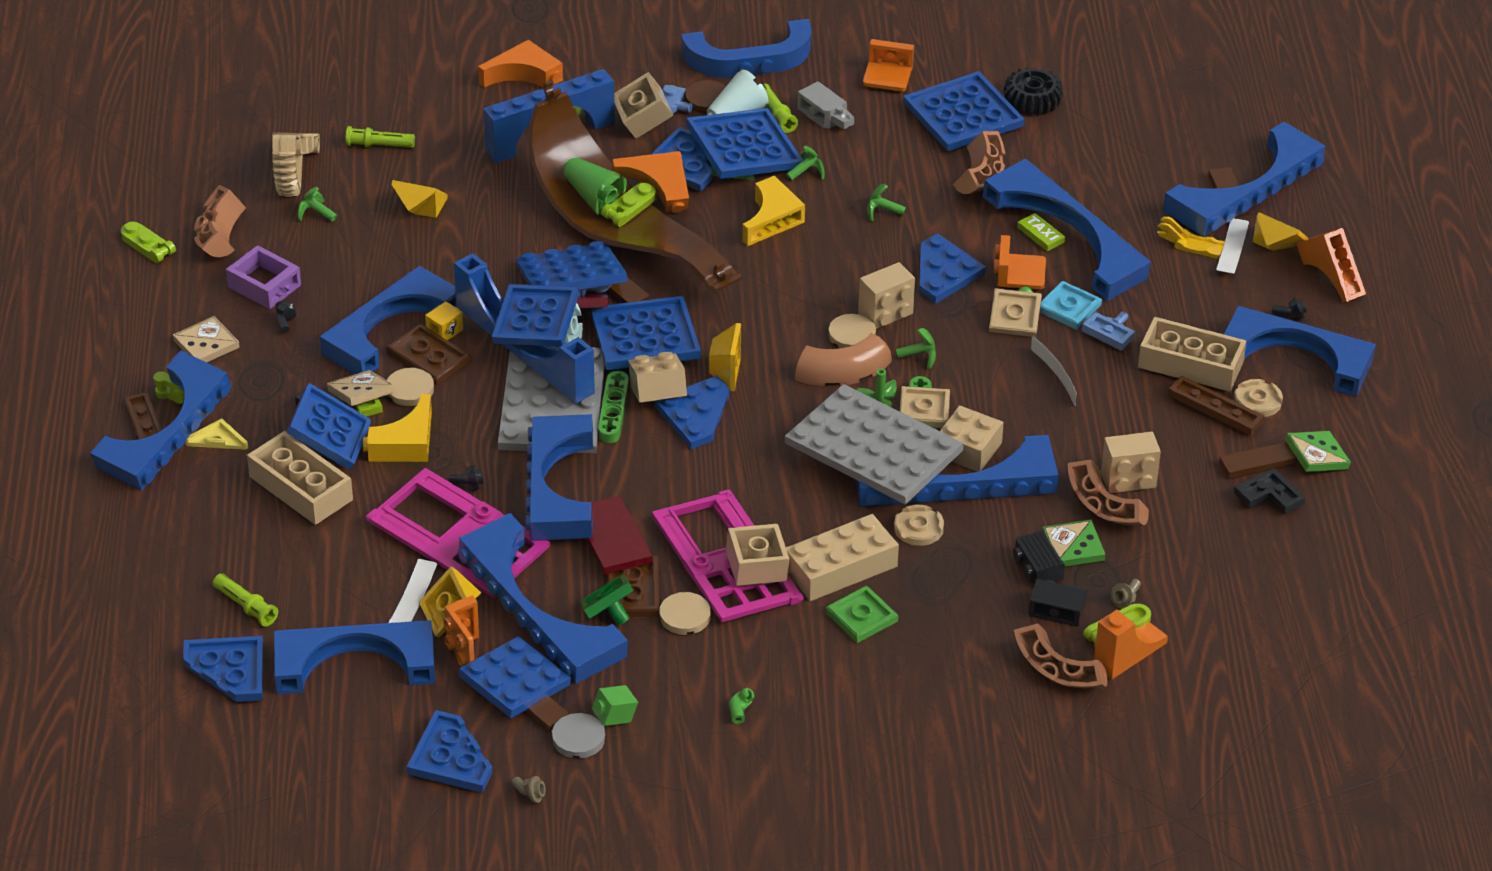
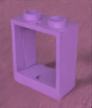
(268, 294)

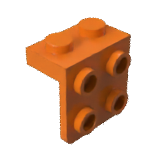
(889, 65)
(1018, 269)
(462, 628)

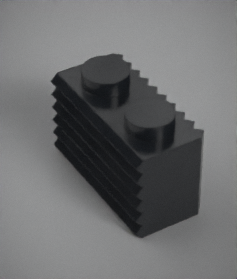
(1038, 557)
(1057, 602)

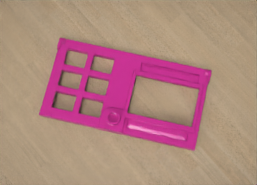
(445, 549)
(716, 562)

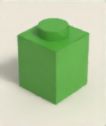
(614, 705)

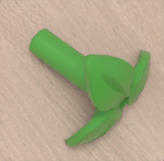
(809, 159)
(314, 200)
(876, 200)
(927, 346)
(882, 391)

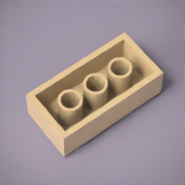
(1192, 353)
(300, 477)
(842, 557)

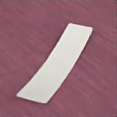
(1233, 245)
(1039, 349)
(414, 591)

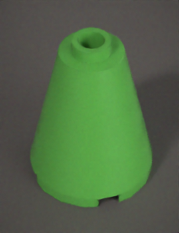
(594, 183)

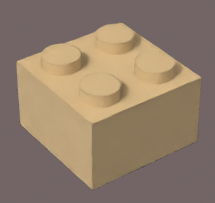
(642, 105)
(887, 295)
(657, 377)
(979, 434)
(1130, 462)
(757, 554)

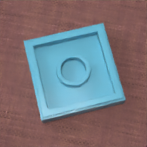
(1069, 305)

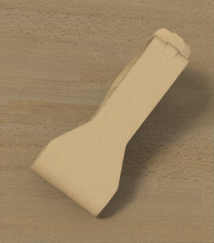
(287, 159)

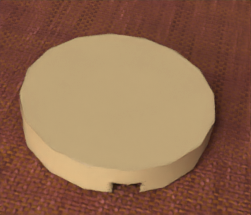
(850, 329)
(409, 385)
(1259, 396)
(918, 525)
(685, 613)

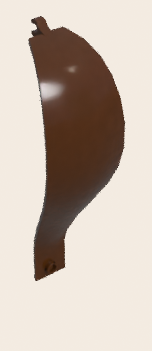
(558, 136)

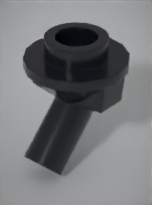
(1295, 309)
(285, 312)
(472, 478)

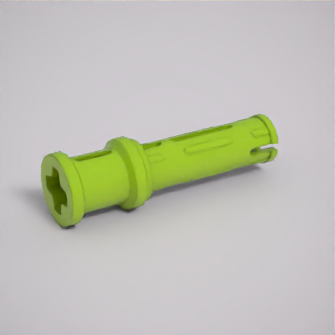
(780, 112)
(369, 137)
(252, 603)

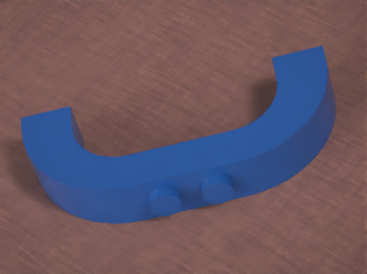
(755, 59)

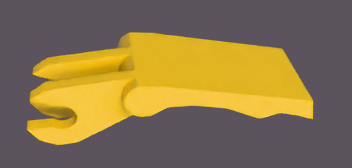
(1189, 242)

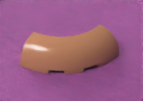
(986, 161)
(217, 222)
(843, 364)
(1088, 485)
(1068, 672)

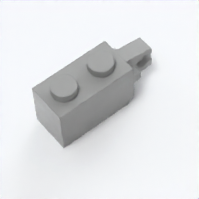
(824, 106)

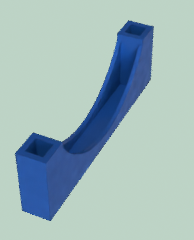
(1029, 188)
(1209, 209)
(565, 368)
(1025, 472)
(574, 647)

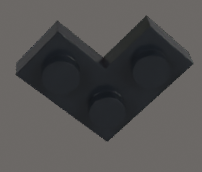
(1270, 486)

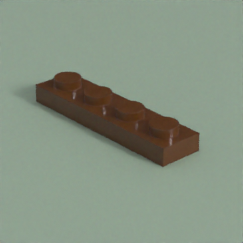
(1216, 405)

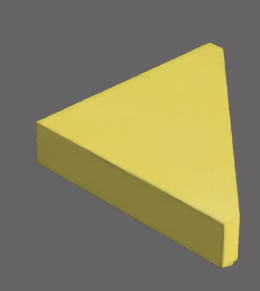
(217, 436)

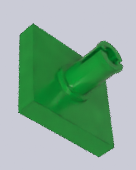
(608, 598)

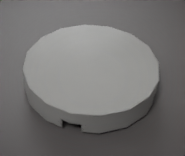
(578, 735)

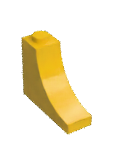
(778, 211)
(404, 439)

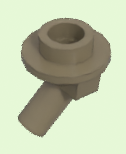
(1124, 594)
(531, 787)

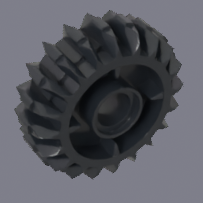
(1033, 90)

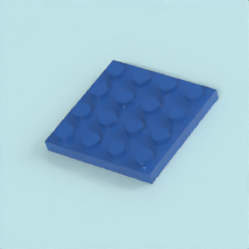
(962, 109)
(744, 143)
(572, 267)
(644, 329)

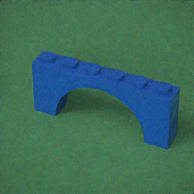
(509, 119)
(415, 292)
(1345, 355)
(141, 459)
(550, 513)
(303, 649)

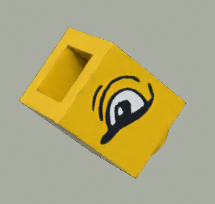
(445, 320)

